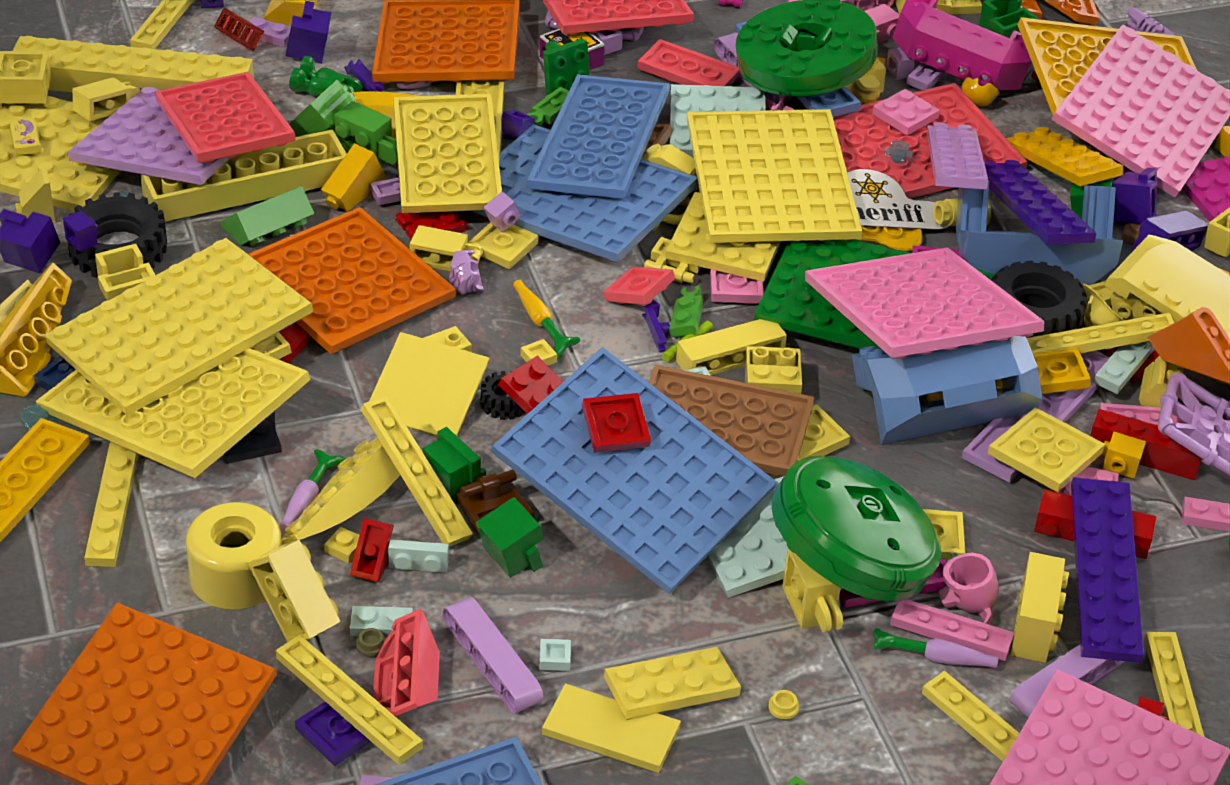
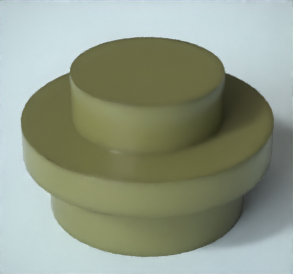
(370, 642)

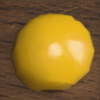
(979, 95)

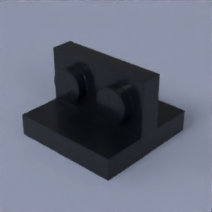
(257, 443)

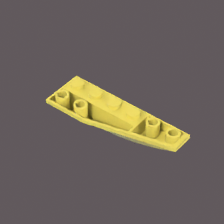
(349, 491)

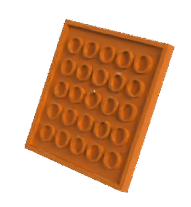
(446, 40)
(354, 278)
(145, 706)

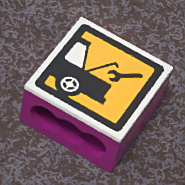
(595, 46)

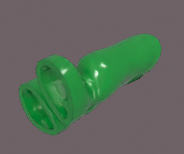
(316, 82)

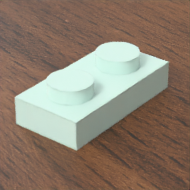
(418, 556)
(375, 617)

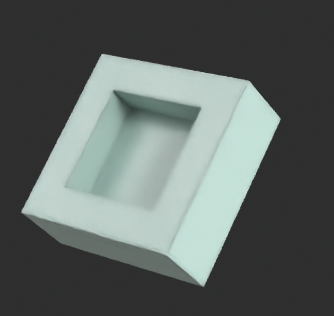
(555, 654)

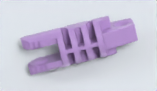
(1144, 23)

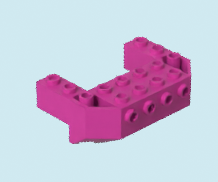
(961, 47)

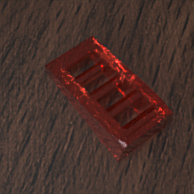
(227, 22)

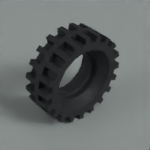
(123, 215)

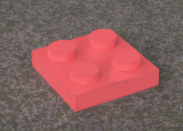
(639, 285)

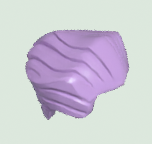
(465, 273)

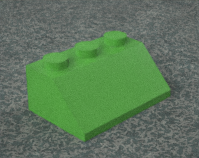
(269, 217)

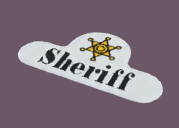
(884, 203)

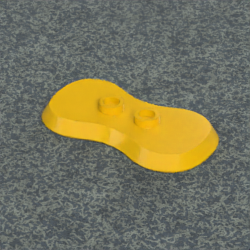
(892, 237)

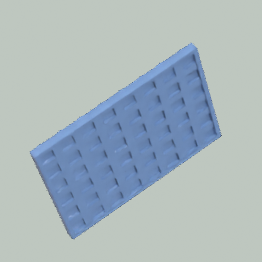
(590, 222)
(649, 504)

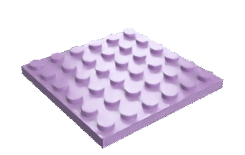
(143, 142)

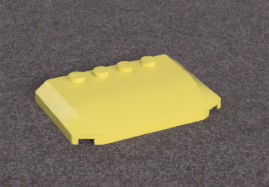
(1173, 280)

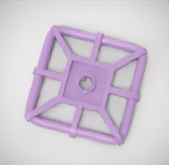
(1205, 429)

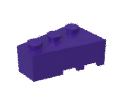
(1178, 227)

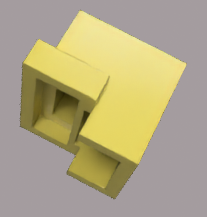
(121, 270)

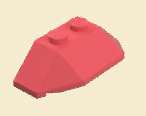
(407, 666)

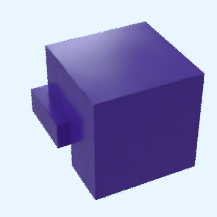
(309, 33)
(1136, 196)
(27, 241)

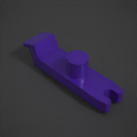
(364, 76)
(657, 329)

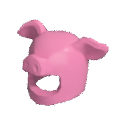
(971, 586)

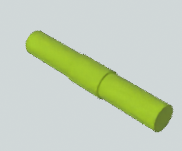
(670, 353)

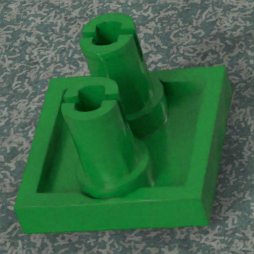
(564, 63)

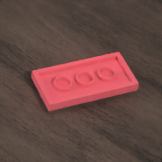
(686, 66)

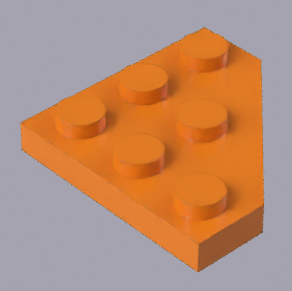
(1079, 10)

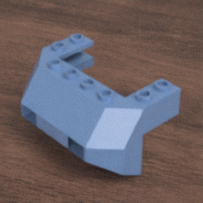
(997, 249)
(964, 378)

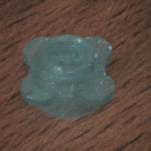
(898, 151)

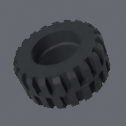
(1045, 292)

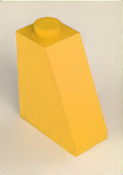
(352, 178)

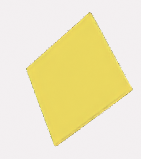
(430, 383)

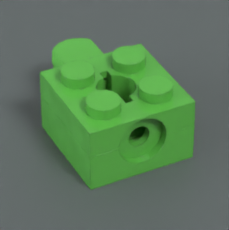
(320, 113)
(367, 129)

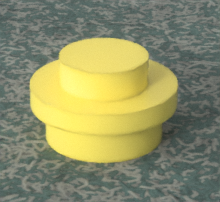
(783, 704)

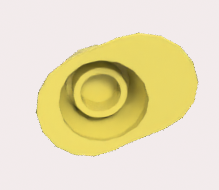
(1098, 310)

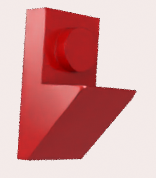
(372, 550)

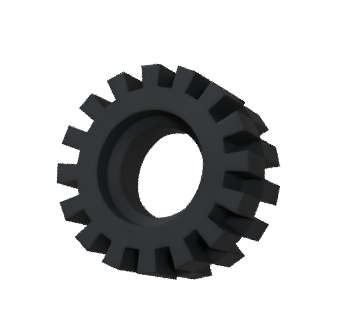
(496, 404)

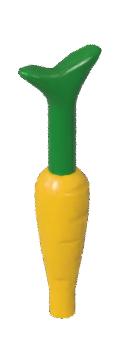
(542, 317)

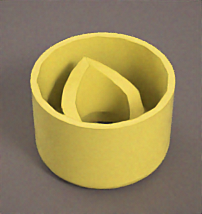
(222, 573)

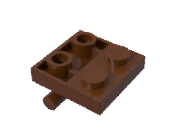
(489, 494)

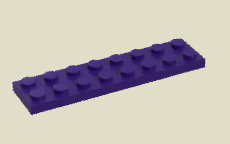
(1036, 204)
(1106, 571)

